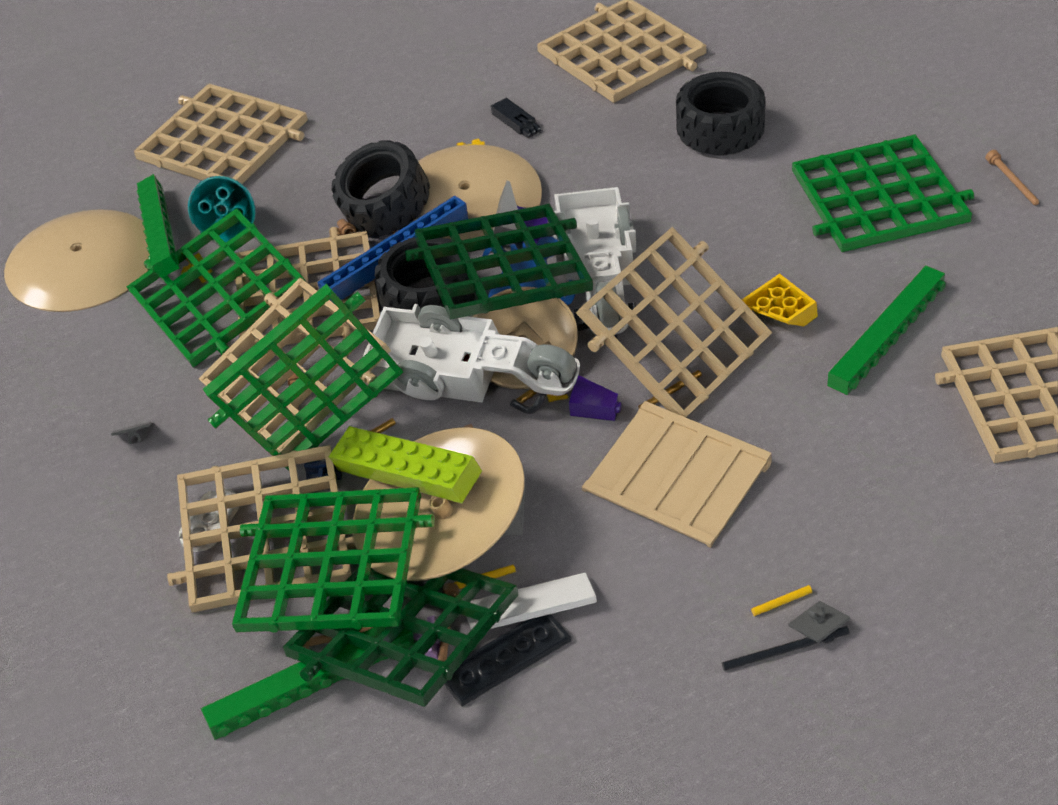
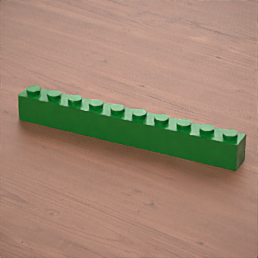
(157, 227)
(886, 330)
(281, 690)

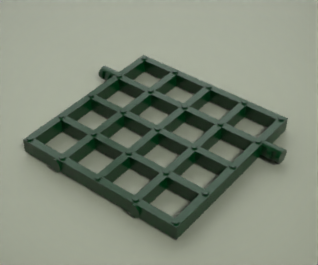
(502, 259)
(416, 655)

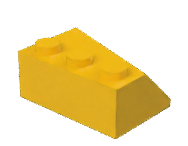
(782, 302)

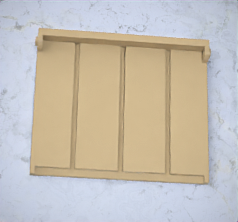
(678, 473)

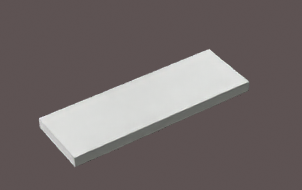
(543, 599)

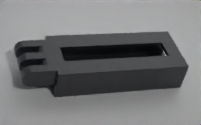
(507, 112)

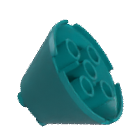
(215, 199)

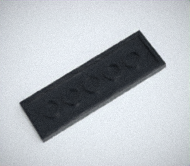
(506, 657)

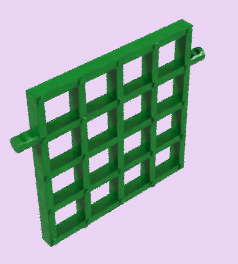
(882, 192)
(216, 285)
(306, 379)
(328, 559)

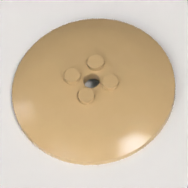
(541, 322)

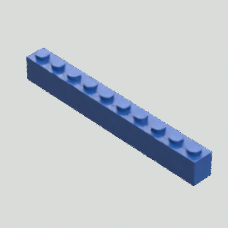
(362, 268)

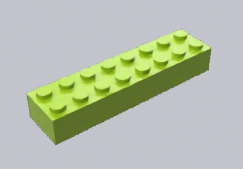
(406, 464)

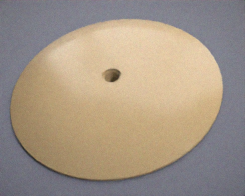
(478, 178)
(77, 261)
(460, 529)

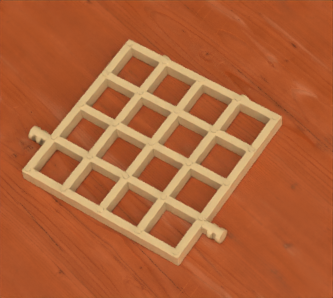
(623, 48)
(221, 135)
(304, 268)
(278, 308)
(675, 322)
(1004, 395)
(228, 532)

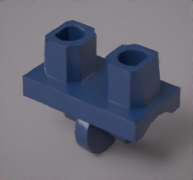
(319, 469)

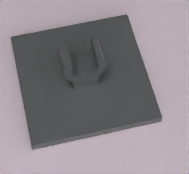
(132, 430)
(819, 621)

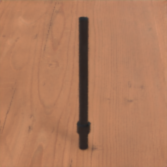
(781, 649)

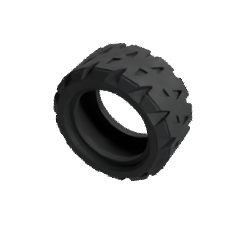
(720, 132)
(366, 168)
(395, 272)

